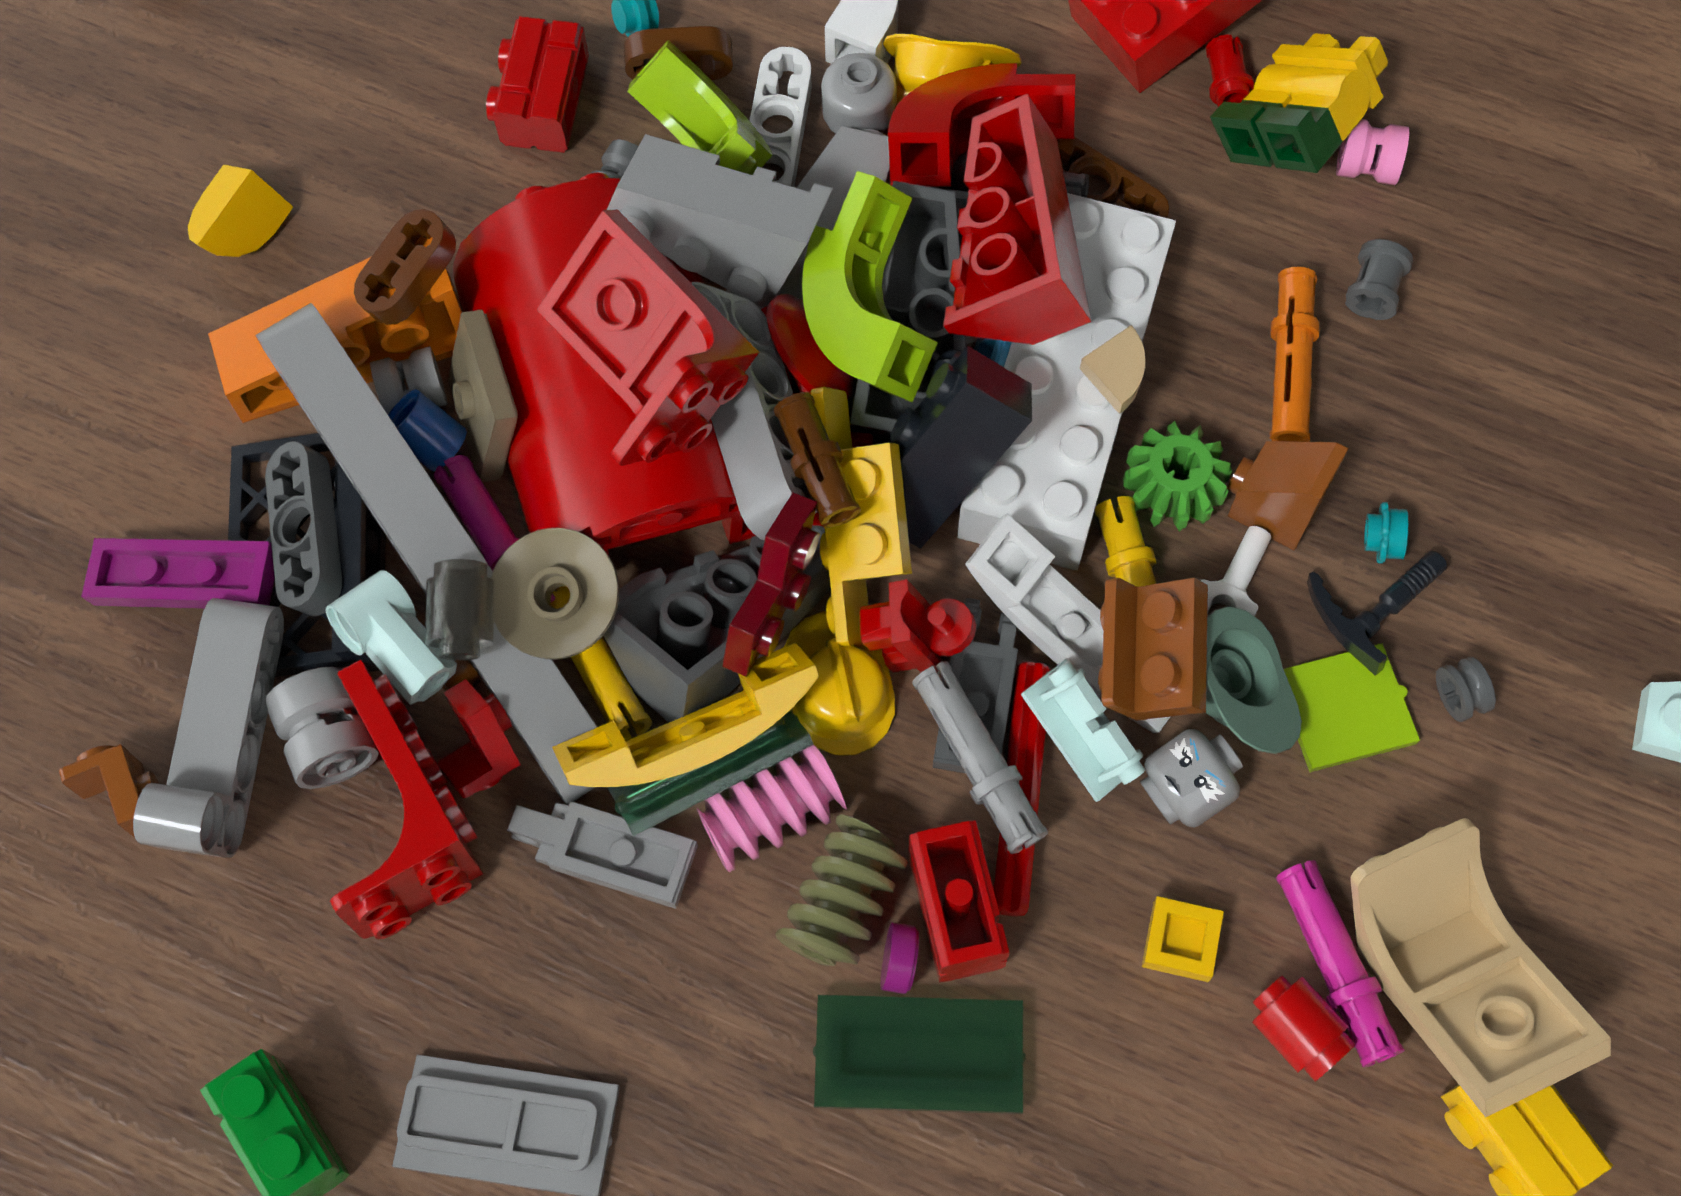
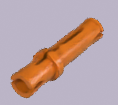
(1294, 335)

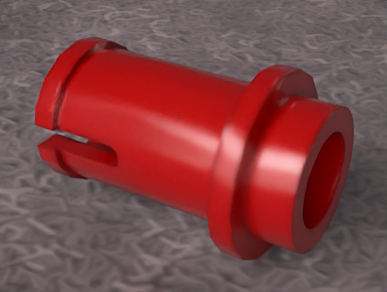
(1228, 70)

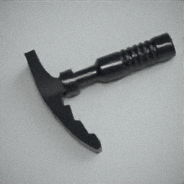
(1355, 633)

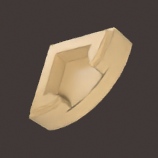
(1117, 368)

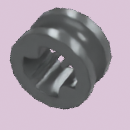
(1465, 689)

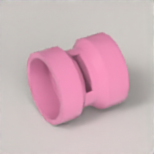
(1359, 147)

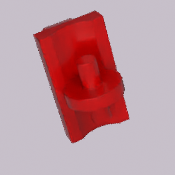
(913, 630)

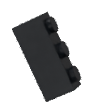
(957, 437)

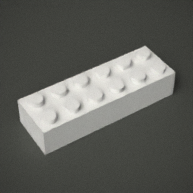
(1060, 460)

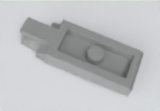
(605, 852)

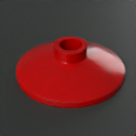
(799, 349)

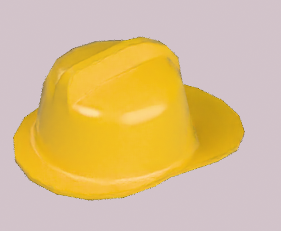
(924, 58)
(852, 697)

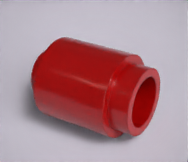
(1302, 1026)

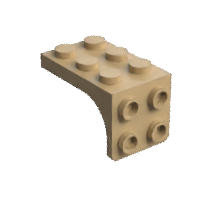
(1465, 973)

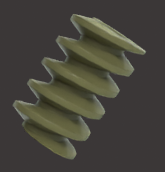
(841, 893)

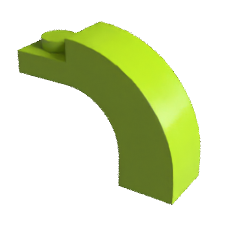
(698, 111)
(846, 296)

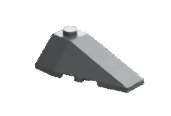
(677, 624)

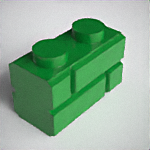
(274, 1129)

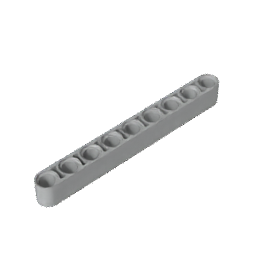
(417, 522)

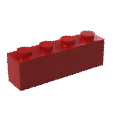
(1018, 244)

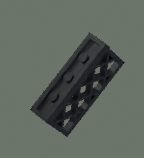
(359, 542)

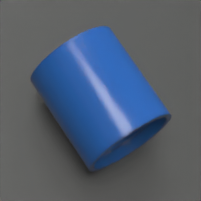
(427, 429)

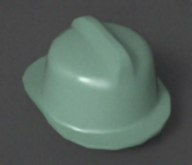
(1248, 682)

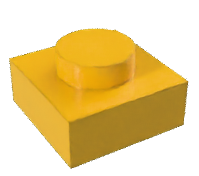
(1182, 939)

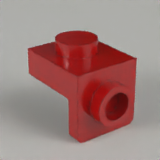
(488, 753)

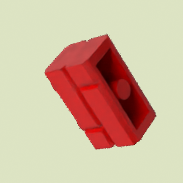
(539, 84)
(957, 901)

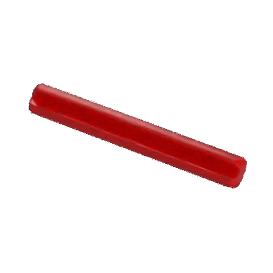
(1025, 752)

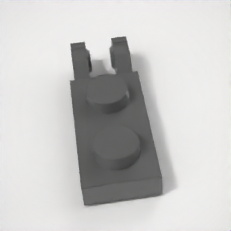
(987, 680)

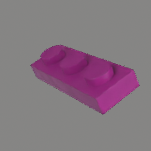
(178, 572)

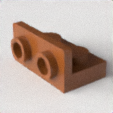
(1154, 648)

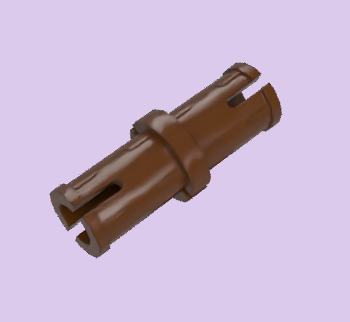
(817, 459)

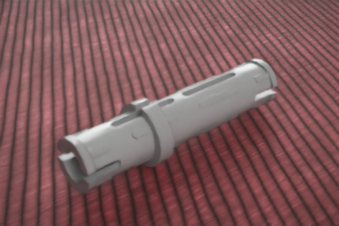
(992, 779)

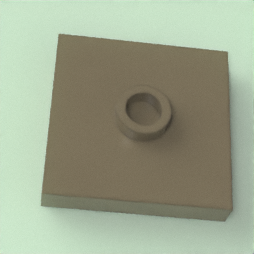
(482, 395)

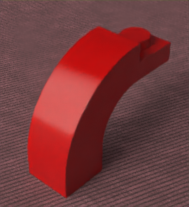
(936, 118)

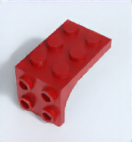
(647, 338)
(432, 852)

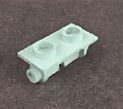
(1081, 730)

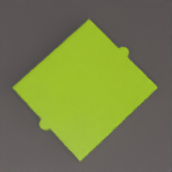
(1349, 710)

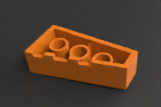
(257, 387)

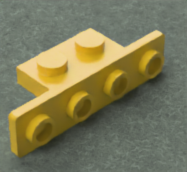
(876, 539)

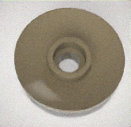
(527, 579)

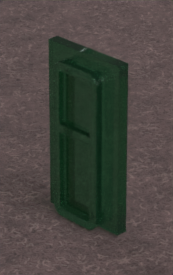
(656, 801)
(919, 1054)

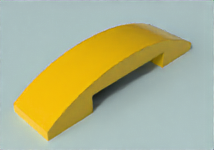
(697, 739)

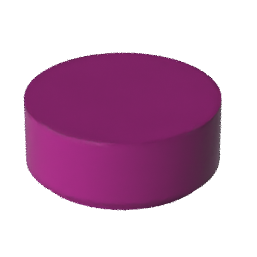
(899, 958)

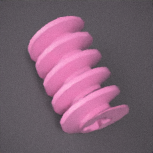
(770, 805)

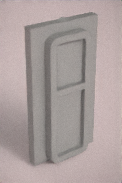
(506, 1126)

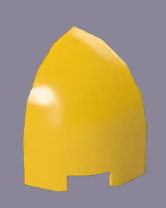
(236, 213)

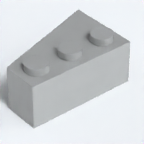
(718, 219)

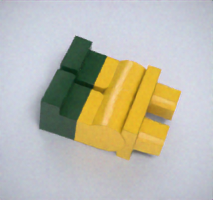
(1303, 103)

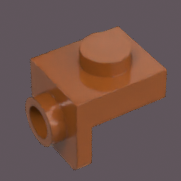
(112, 771)

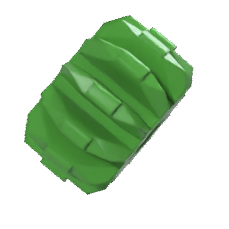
(1153, 471)

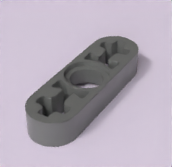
(306, 570)

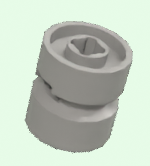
(321, 728)

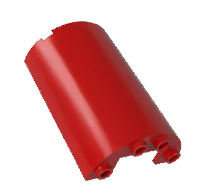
(563, 405)

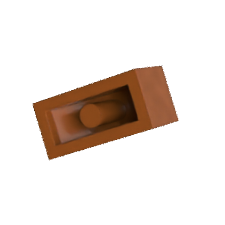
(1284, 487)

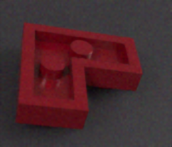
(779, 586)

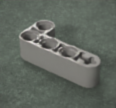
(747, 427)
(217, 734)

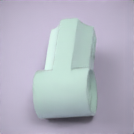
(383, 624)

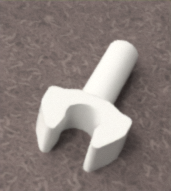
(1232, 588)

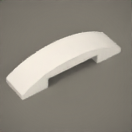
(1041, 602)

